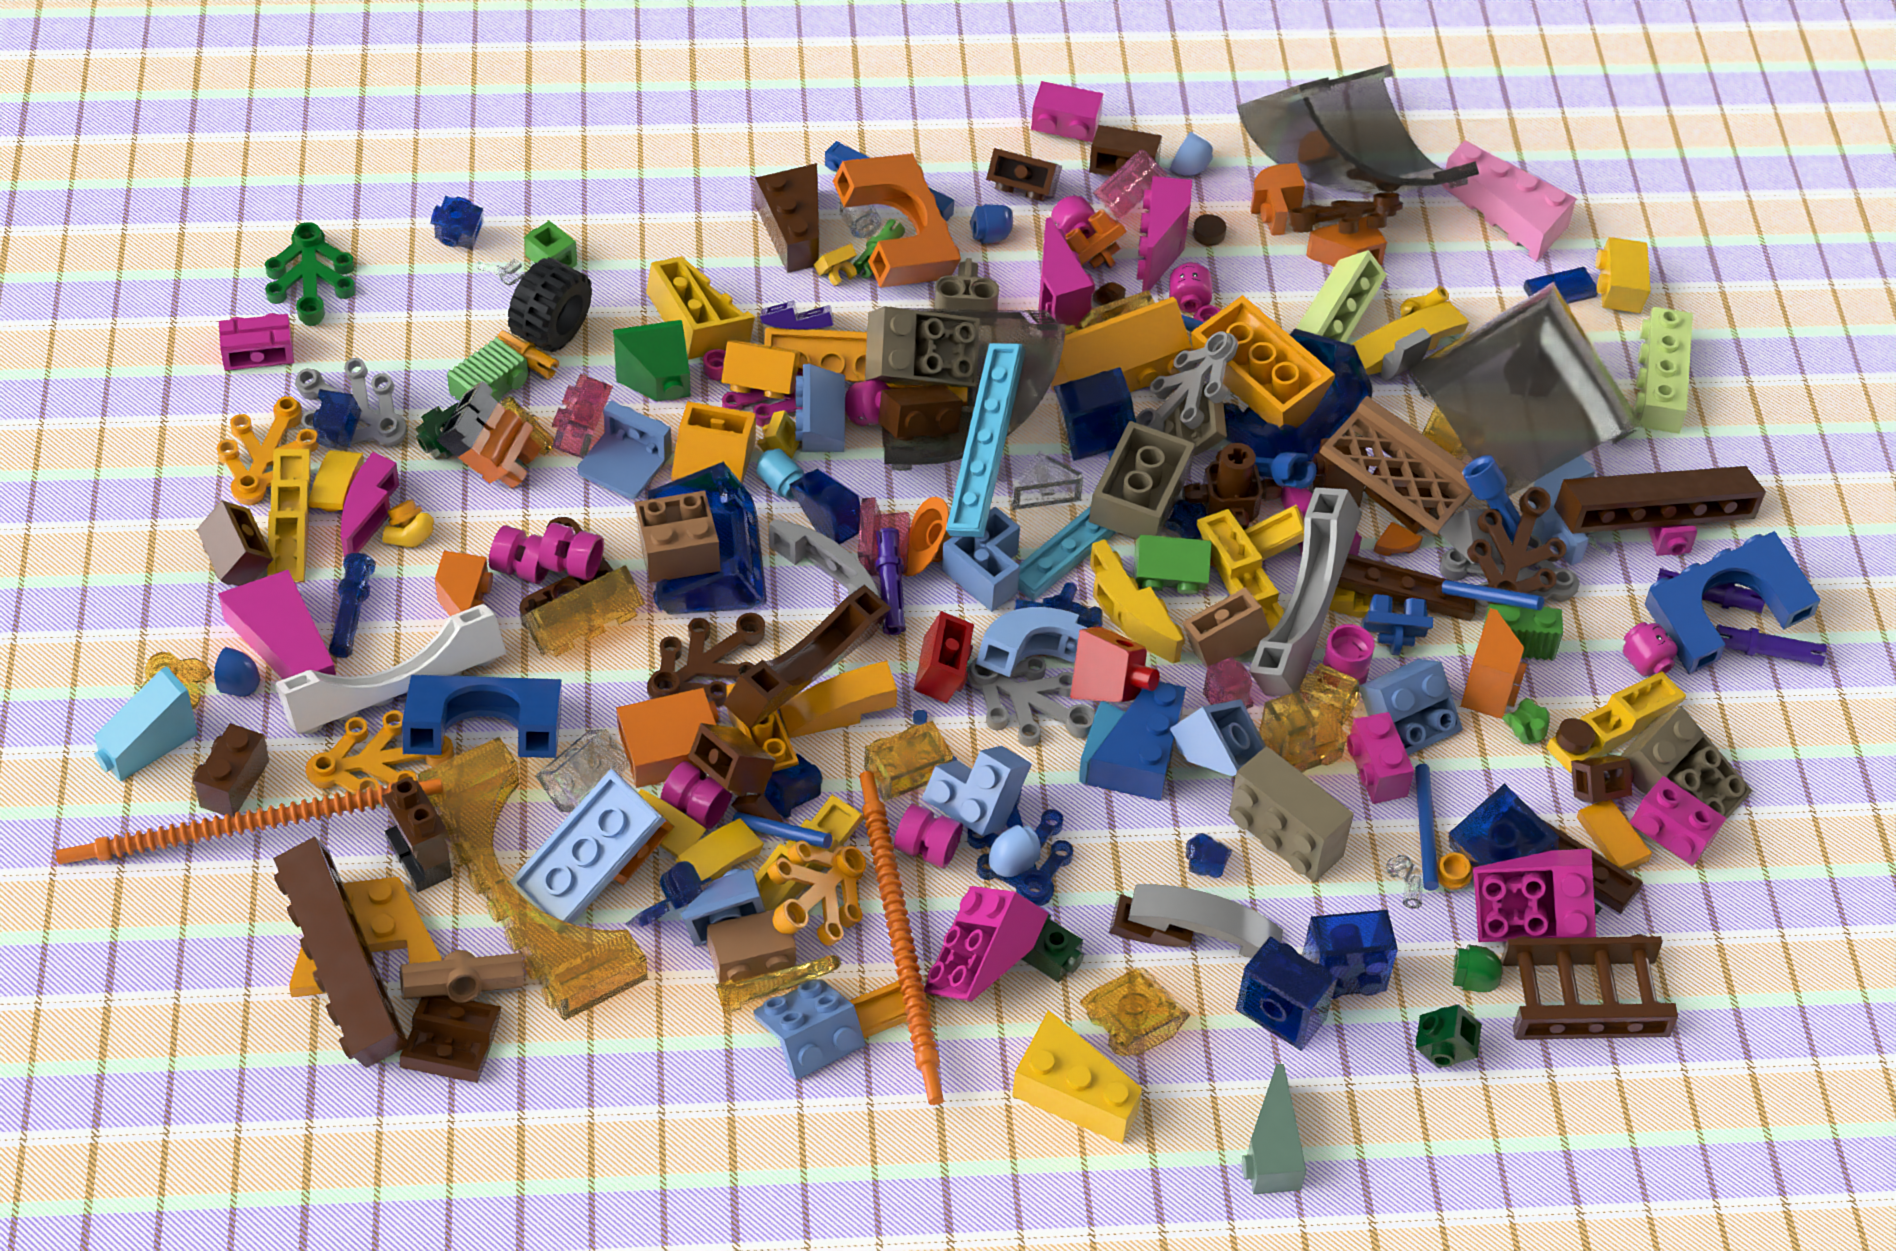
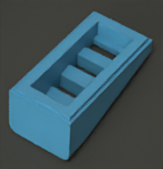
(1104, 721)

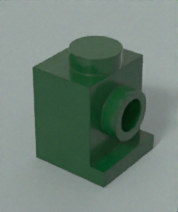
(1055, 951)

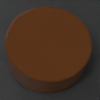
(1209, 229)
(1575, 736)

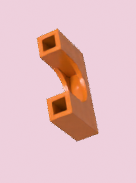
(901, 185)

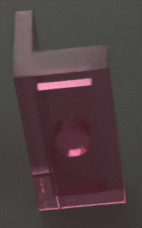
(872, 521)

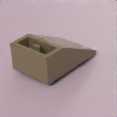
(921, 348)
(1686, 756)

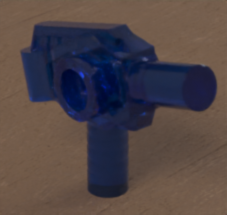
(1087, 616)

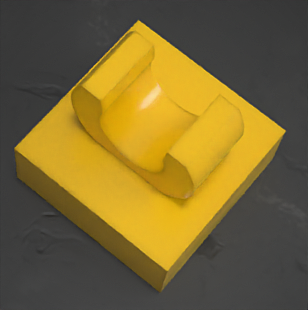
(837, 260)
(779, 434)

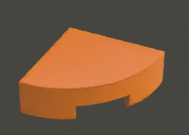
(1397, 540)

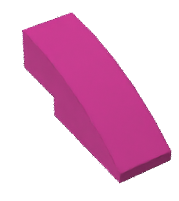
(368, 502)

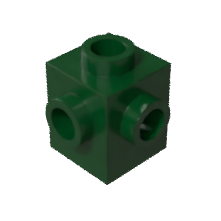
(430, 430)
(1448, 1036)

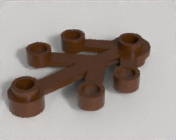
(1348, 213)
(1515, 554)
(704, 664)

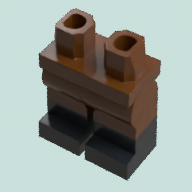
(417, 835)

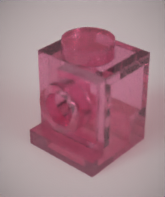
(1230, 679)

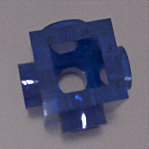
(457, 222)

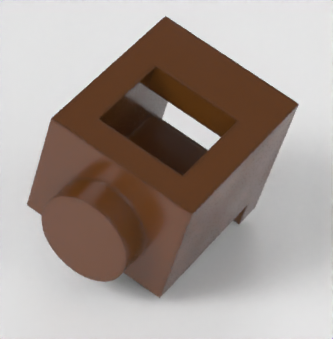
(1602, 778)

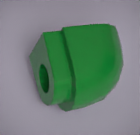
(1477, 969)

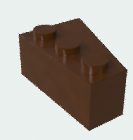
(791, 214)

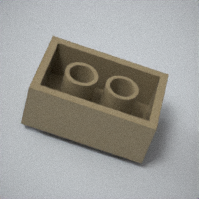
(1141, 481)
(1290, 814)

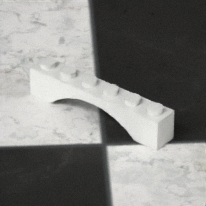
(319, 698)

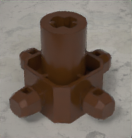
(1233, 484)

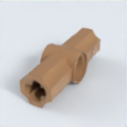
(461, 976)

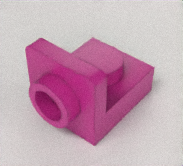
(1672, 539)

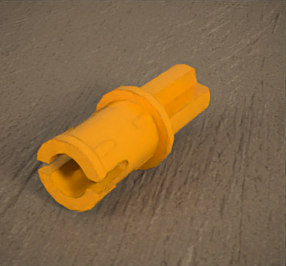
(536, 359)

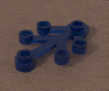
(1032, 878)

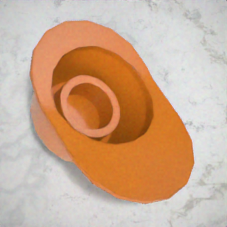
(927, 535)

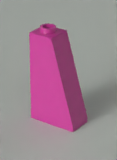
(276, 625)

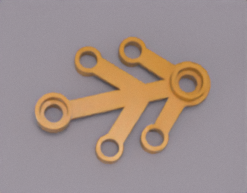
(251, 485)
(372, 758)
(846, 866)

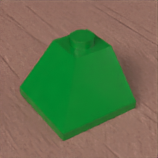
(653, 360)

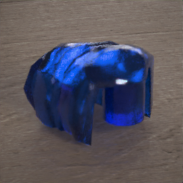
(1185, 517)
(1207, 855)

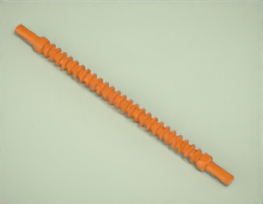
(104, 848)
(910, 979)

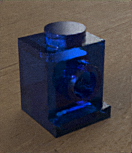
(336, 419)
(793, 786)

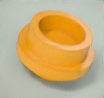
(403, 513)
(1454, 871)

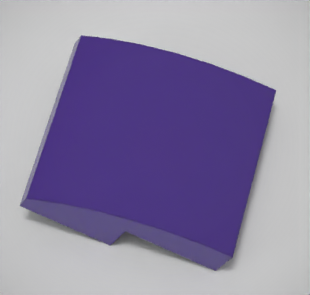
(787, 317)

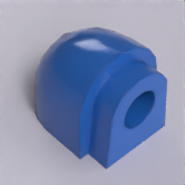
(991, 223)
(236, 673)

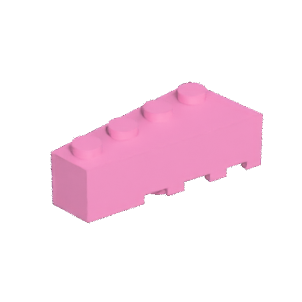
(1513, 199)

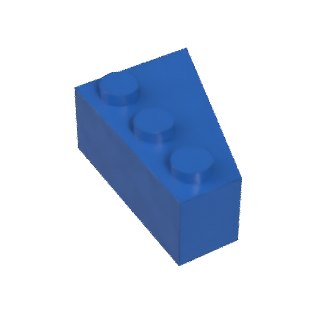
(1140, 745)

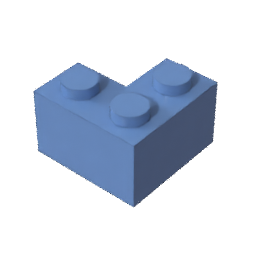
(985, 563)
(980, 795)

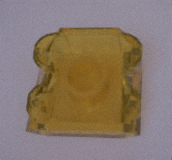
(1135, 1012)

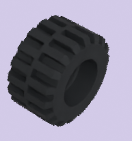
(549, 304)

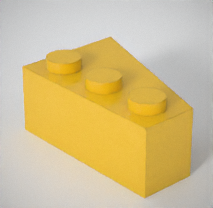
(707, 316)
(1076, 1082)

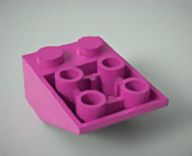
(1164, 227)
(1063, 281)
(1536, 897)
(984, 942)

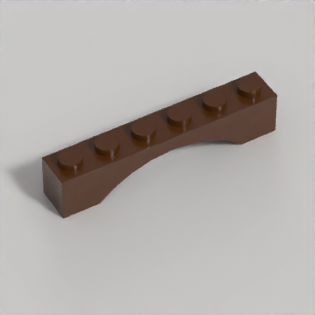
(778, 680)

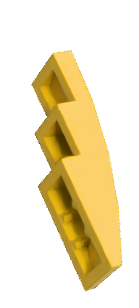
(1438, 320)
(289, 512)
(1240, 562)
(1624, 717)
(833, 818)

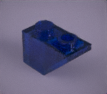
(828, 505)

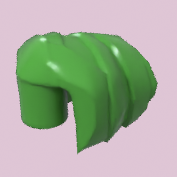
(1528, 722)

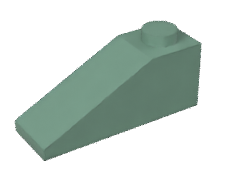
(1275, 1150)

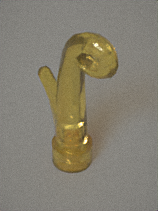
(741, 992)

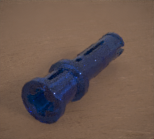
(353, 592)

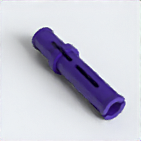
(890, 569)
(1726, 594)
(1770, 645)

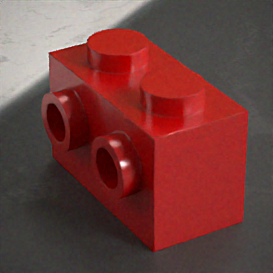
(944, 657)

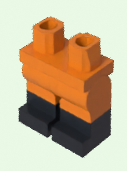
(489, 437)

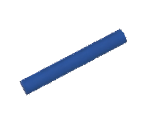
(1493, 595)
(785, 830)

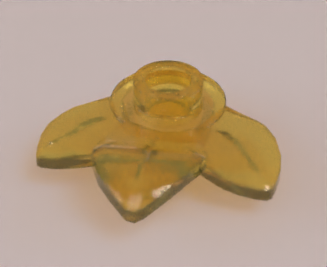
(188, 671)

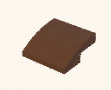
(450, 1038)

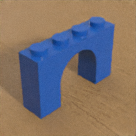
(1760, 565)
(441, 701)

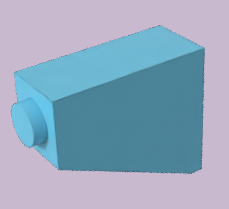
(146, 726)

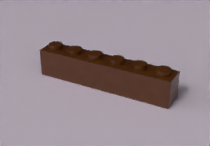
(1659, 499)
(340, 953)

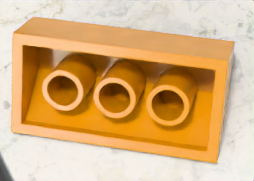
(1138, 342)
(1269, 367)

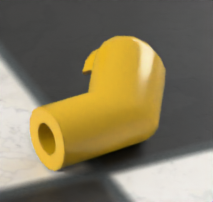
(1417, 303)
(411, 535)

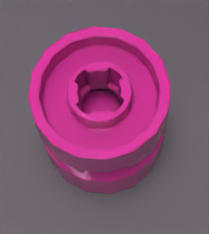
(571, 551)
(516, 553)
(1350, 651)
(693, 793)
(926, 835)

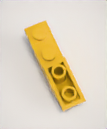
(1133, 610)

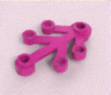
(713, 367)

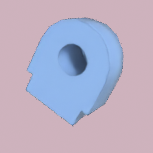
(1192, 156)
(1014, 851)

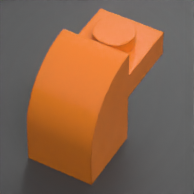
(1276, 192)

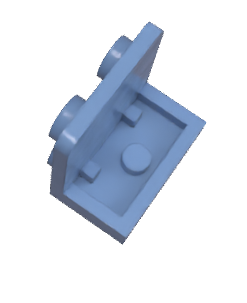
(627, 452)
(812, 1026)

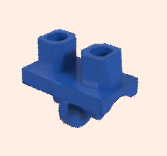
(1397, 628)

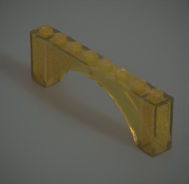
(570, 961)

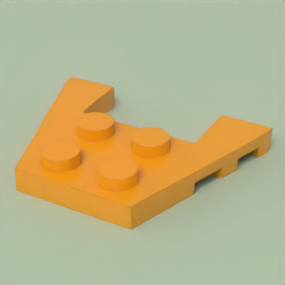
(387, 923)

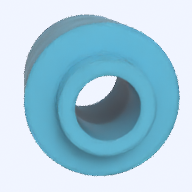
(778, 471)

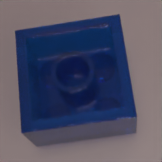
(1094, 412)
(1501, 831)
(1355, 949)
(1286, 993)

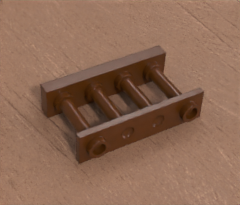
(1595, 1020)

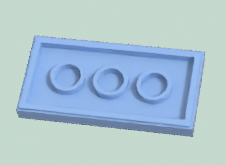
(588, 849)

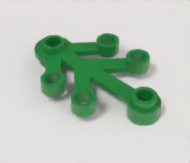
(308, 241)

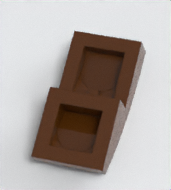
(1122, 927)

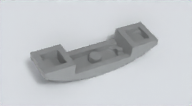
(800, 542)
(1203, 913)

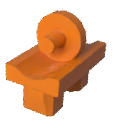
(1106, 233)

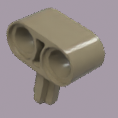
(966, 289)

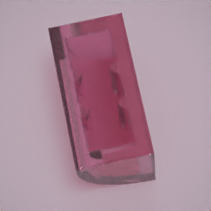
(1127, 185)

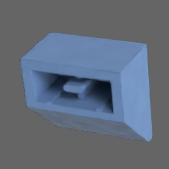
(822, 419)
(1417, 703)

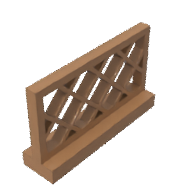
(1410, 453)

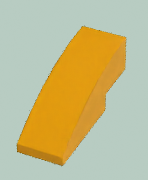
(840, 700)

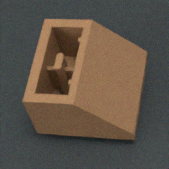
(677, 536)

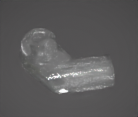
(1403, 867)

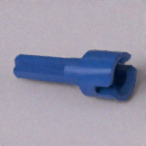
(1288, 469)
(1488, 484)

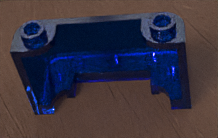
(1335, 408)
(741, 573)

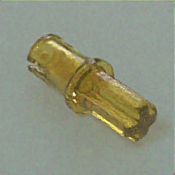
(538, 434)

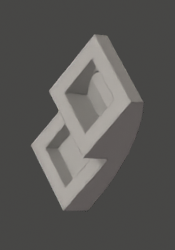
(1407, 353)

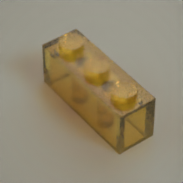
(584, 612)

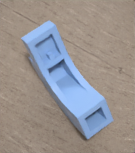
(1550, 523)
(1026, 634)

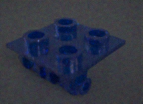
(680, 886)

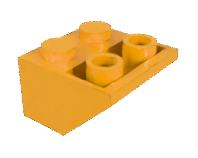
(713, 436)

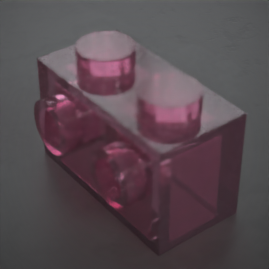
(582, 416)

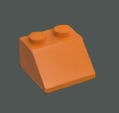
(1495, 669)

